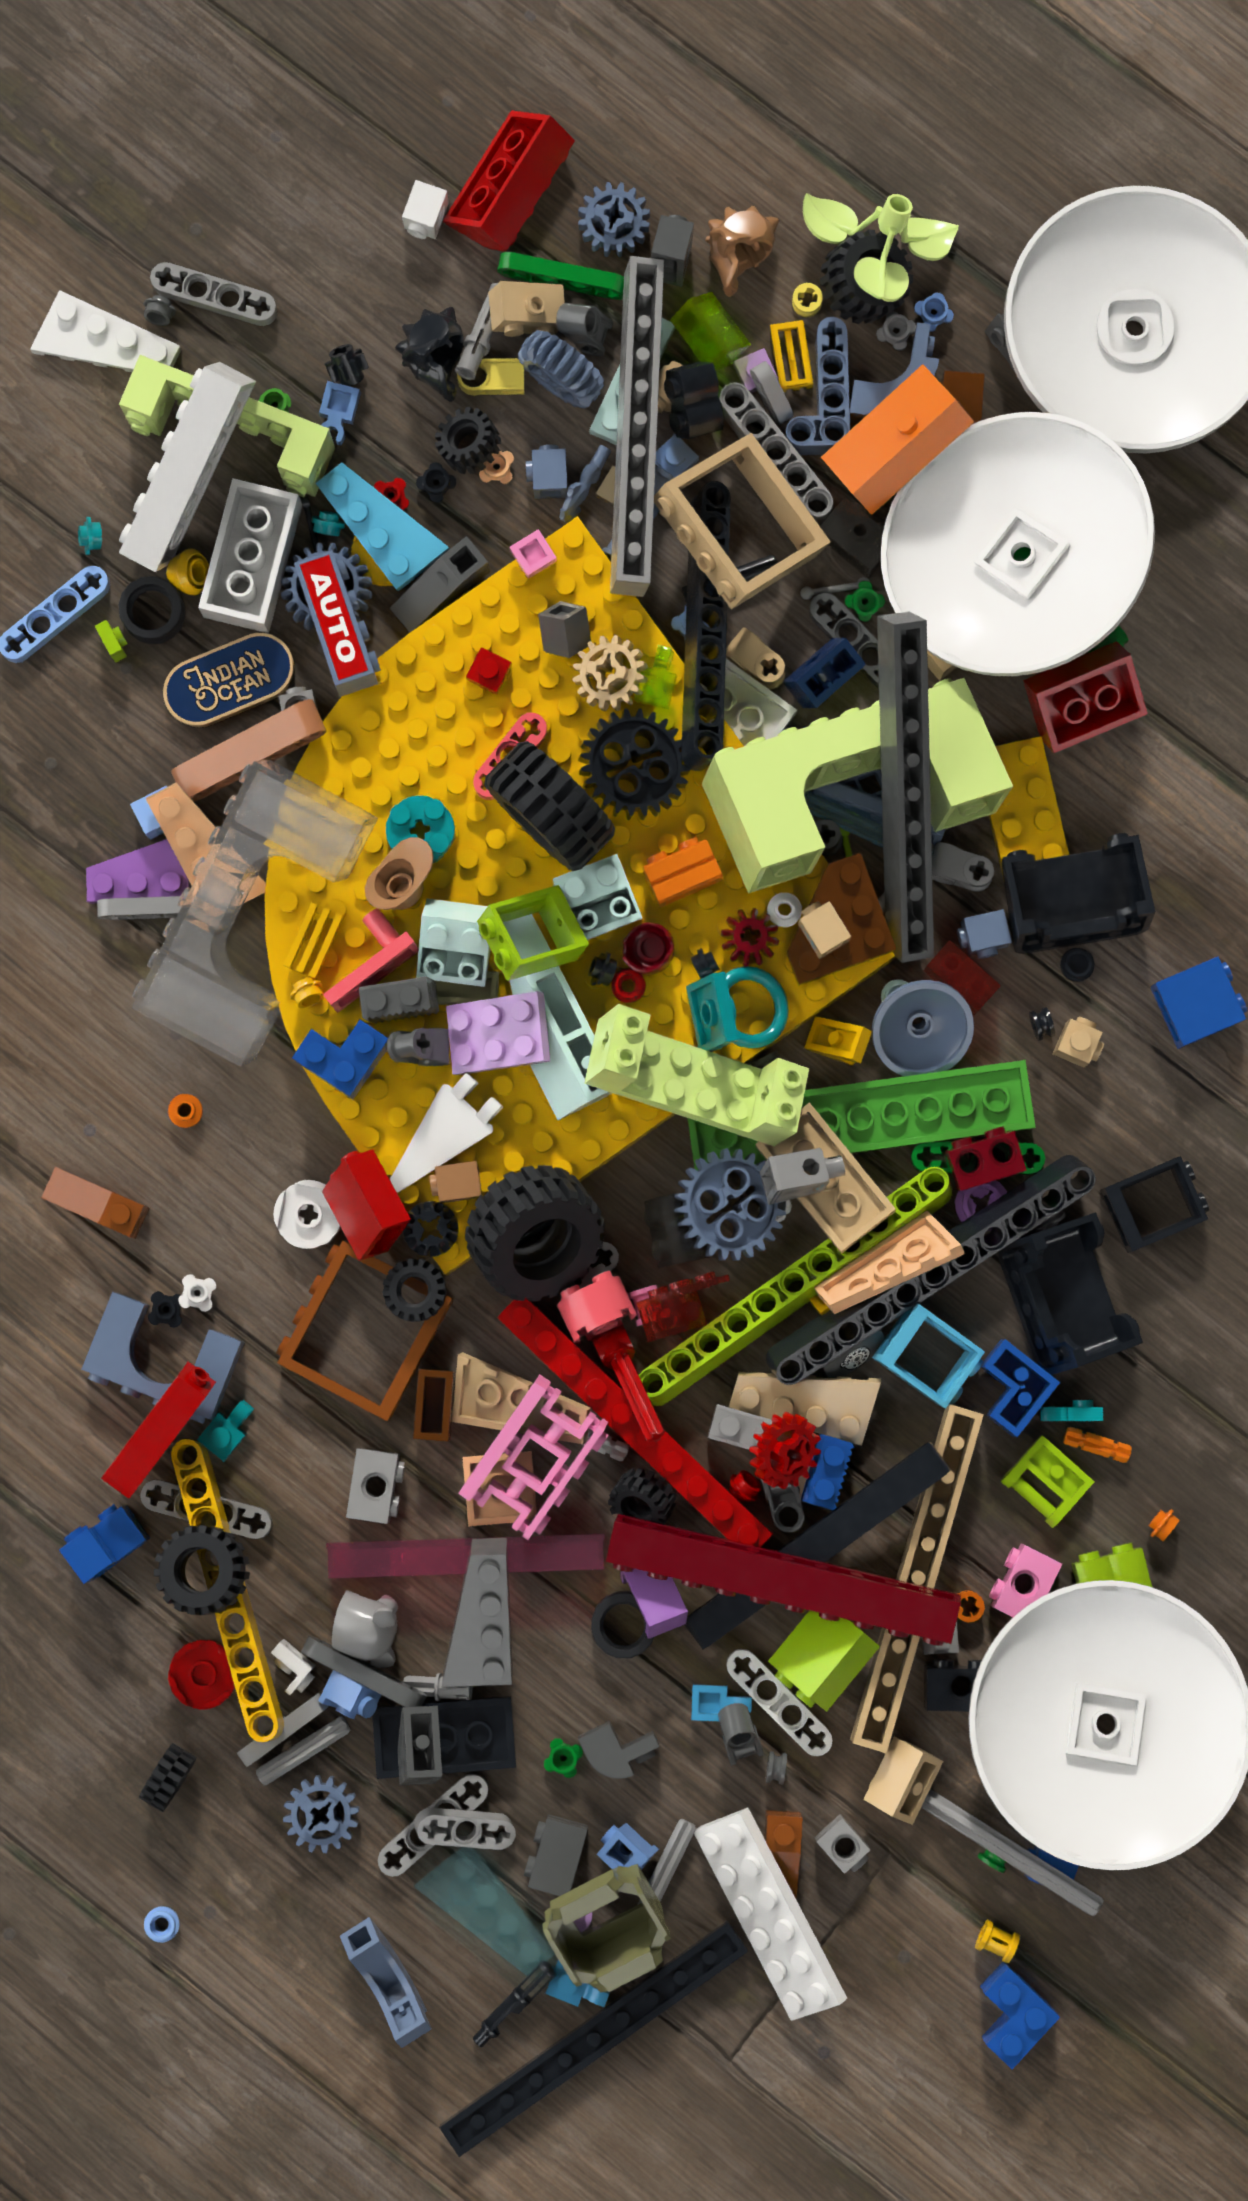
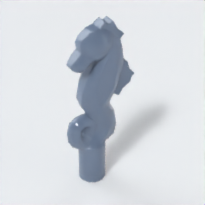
(579, 490)

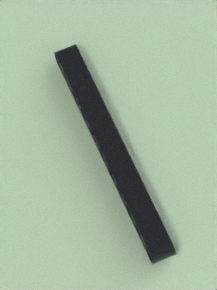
(976, 1247)

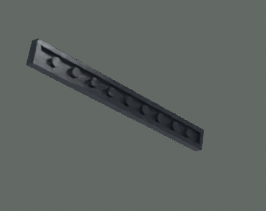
(593, 2038)

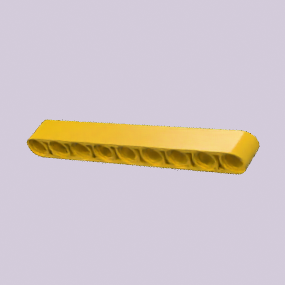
(249, 1636)

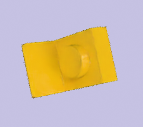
(838, 1040)

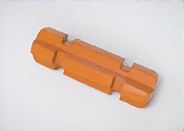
(1097, 1444)

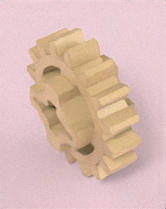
(597, 669)

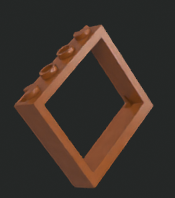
(306, 1315)

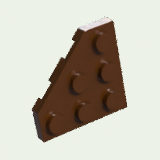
(857, 905)

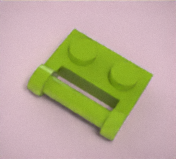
(1055, 1472)

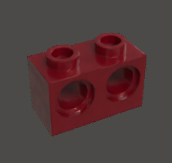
(987, 1167)

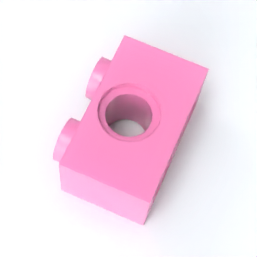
(1024, 1561)

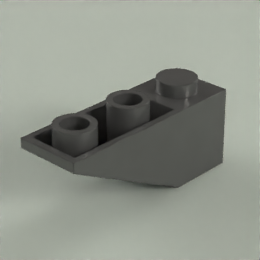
(441, 584)

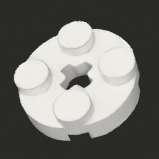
(292, 1226)

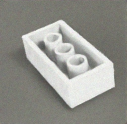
(250, 555)

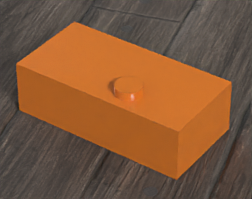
(897, 439)

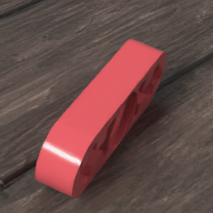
(518, 730)

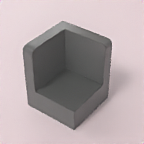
(564, 629)

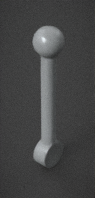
(808, 592)

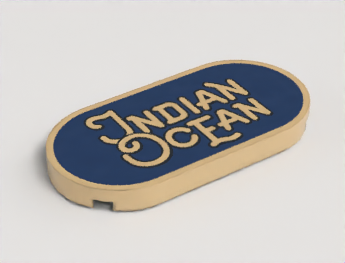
(228, 680)

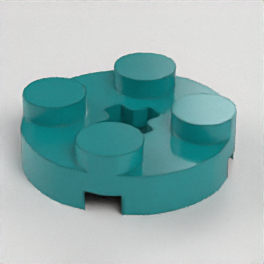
(426, 810)

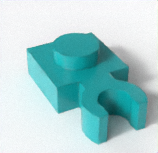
(1081, 1411)

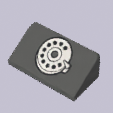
(854, 1357)

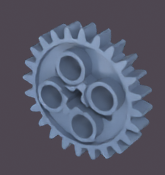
(712, 1178)

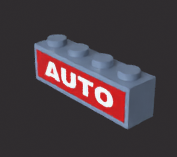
(336, 622)

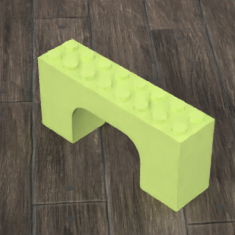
(763, 785)

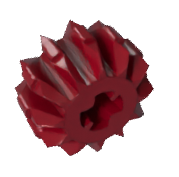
(755, 927)

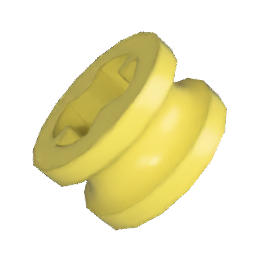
(800, 292)

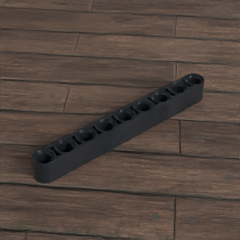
(707, 640)
(830, 1535)

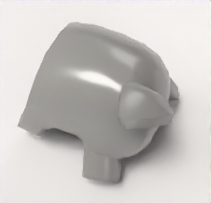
(366, 1628)

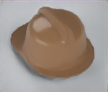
(400, 876)

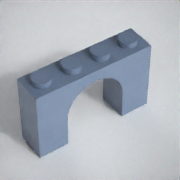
(113, 1356)

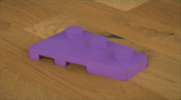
(140, 873)

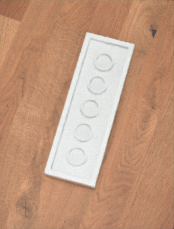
(770, 1914)

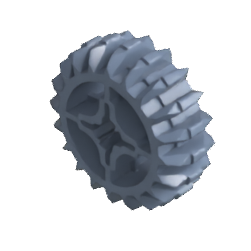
(561, 369)
(293, 583)

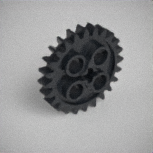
(647, 790)

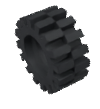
(478, 451)
(395, 1280)
(646, 1488)
(167, 1777)

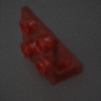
(678, 1309)

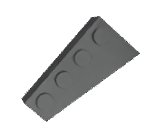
(482, 1625)

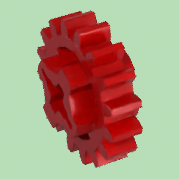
(785, 1450)

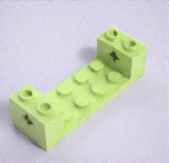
(306, 444)
(694, 1081)

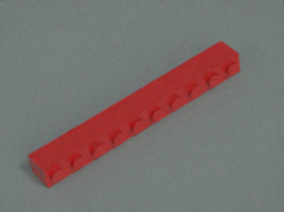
(612, 1405)

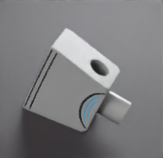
(785, 1175)

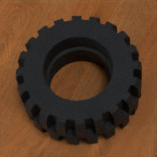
(549, 805)
(514, 1208)

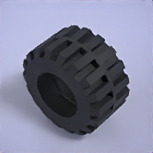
(840, 279)
(173, 1564)

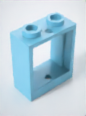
(901, 1335)

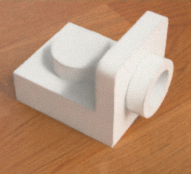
(290, 1660)

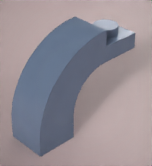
(868, 395)
(388, 1980)

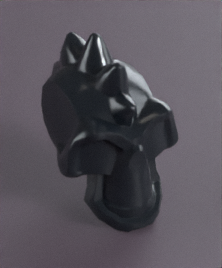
(433, 349)

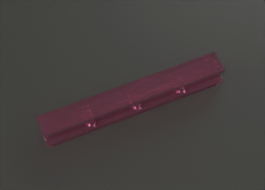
(450, 1555)

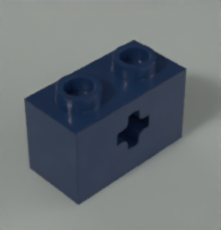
(824, 673)

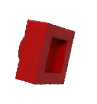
(488, 671)

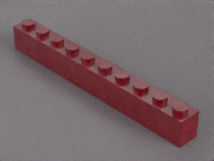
(783, 1579)

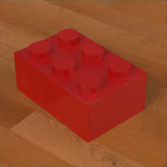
(1085, 697)

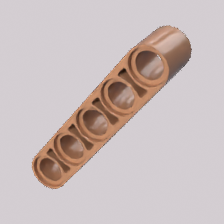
(263, 741)

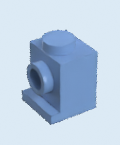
(349, 1696)
(614, 1853)

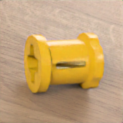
(1004, 1950)

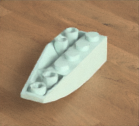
(567, 1027)

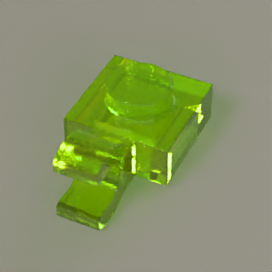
(660, 682)

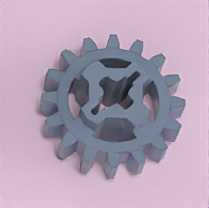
(627, 223)
(307, 1804)

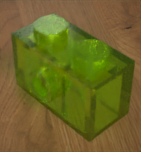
(710, 331)

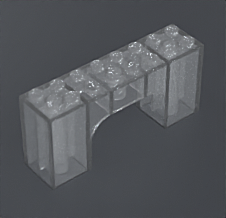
(191, 977)

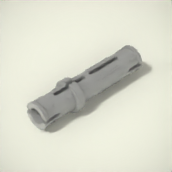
(470, 362)

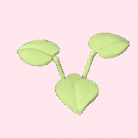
(881, 279)

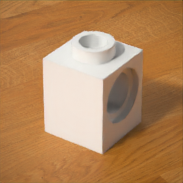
(425, 210)

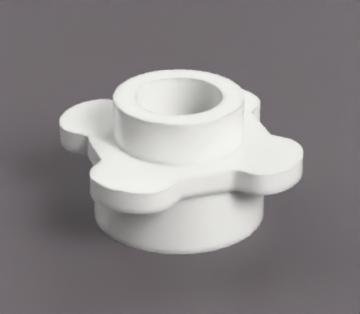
(204, 1286)

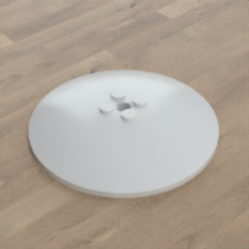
(1010, 487)
(1175, 1738)

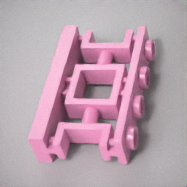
(513, 1442)

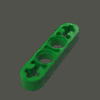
(571, 276)
(934, 1149)

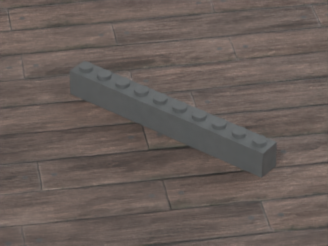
(906, 783)

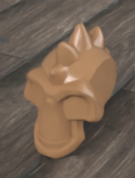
(739, 243)

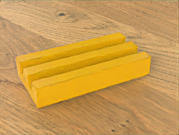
(795, 382)
(324, 914)

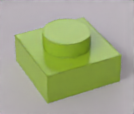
(113, 640)

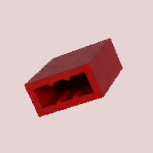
(365, 1204)

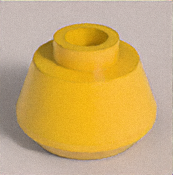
(188, 571)

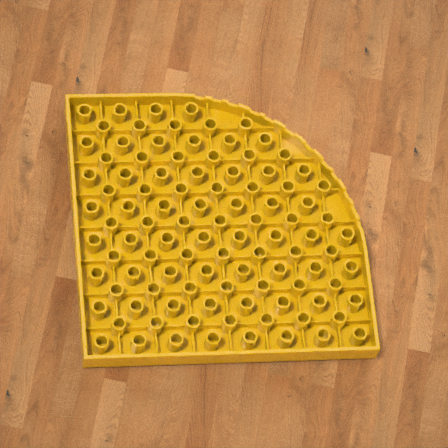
(428, 736)

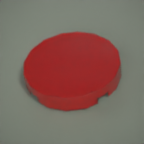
(201, 1675)

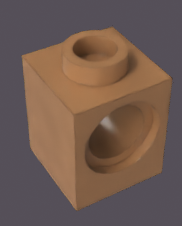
(456, 1182)

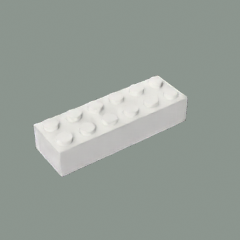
(186, 465)

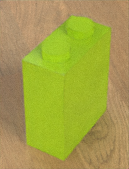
(822, 1658)

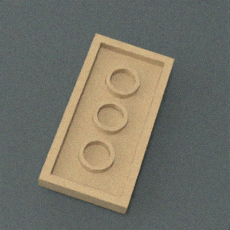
(849, 1203)

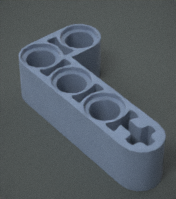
(826, 386)

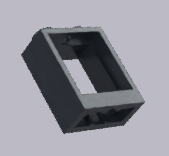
(1123, 1219)

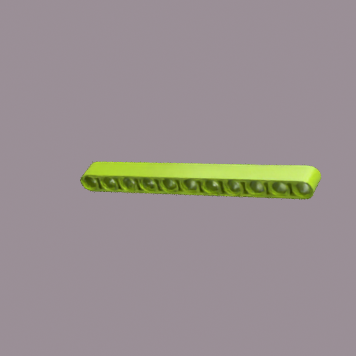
(776, 1290)

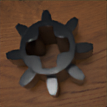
(346, 365)

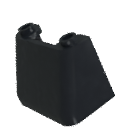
(1078, 896)
(1065, 1296)

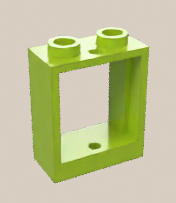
(558, 920)

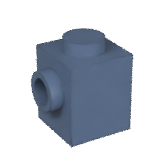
(548, 472)
(984, 934)

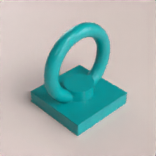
(715, 1010)

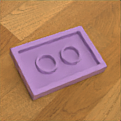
(498, 1033)

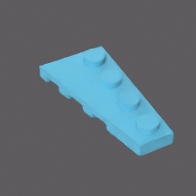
(387, 533)

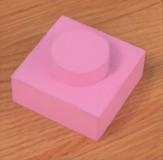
(533, 554)

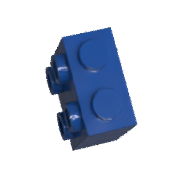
(1199, 1002)

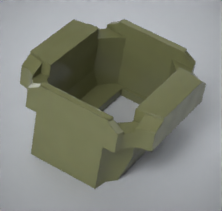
(617, 1948)

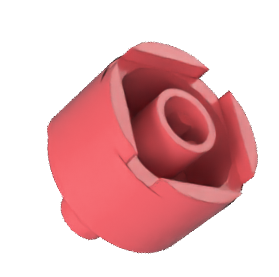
(595, 1307)

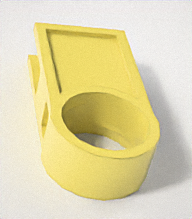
(503, 377)

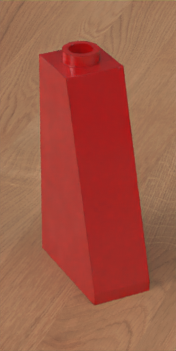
(158, 1429)

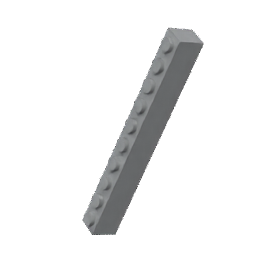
(637, 427)

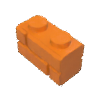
(682, 872)

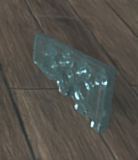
(483, 1905)

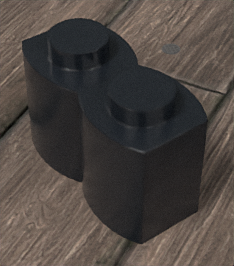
(694, 400)

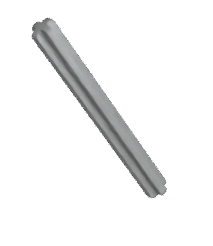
(1012, 1853)

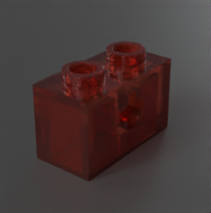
(963, 974)

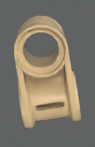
(753, 655)

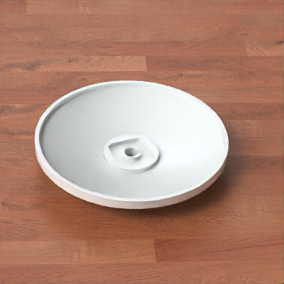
(1147, 261)

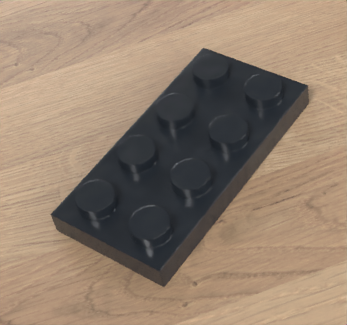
(472, 1736)

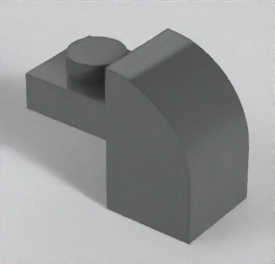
(612, 1758)

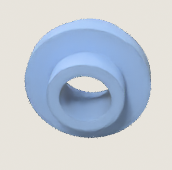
(151, 1927)

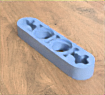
(50, 609)

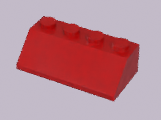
(509, 179)

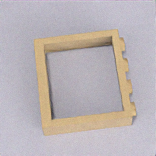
(776, 496)

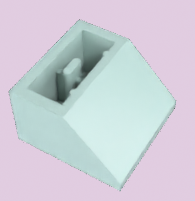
(600, 896)
(452, 943)

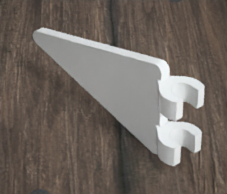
(445, 1132)

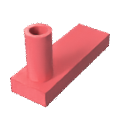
(395, 952)

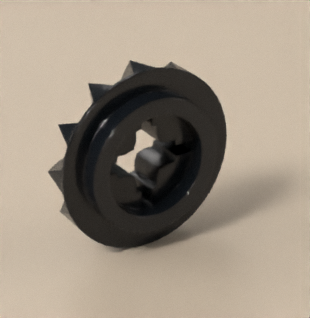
(447, 1226)

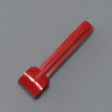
(617, 1354)

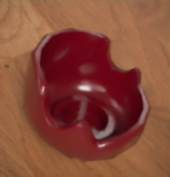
(648, 948)

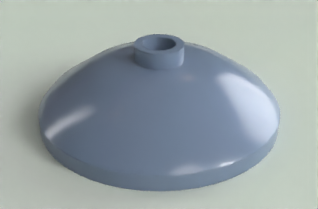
(927, 1046)

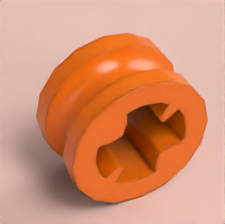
(978, 1602)

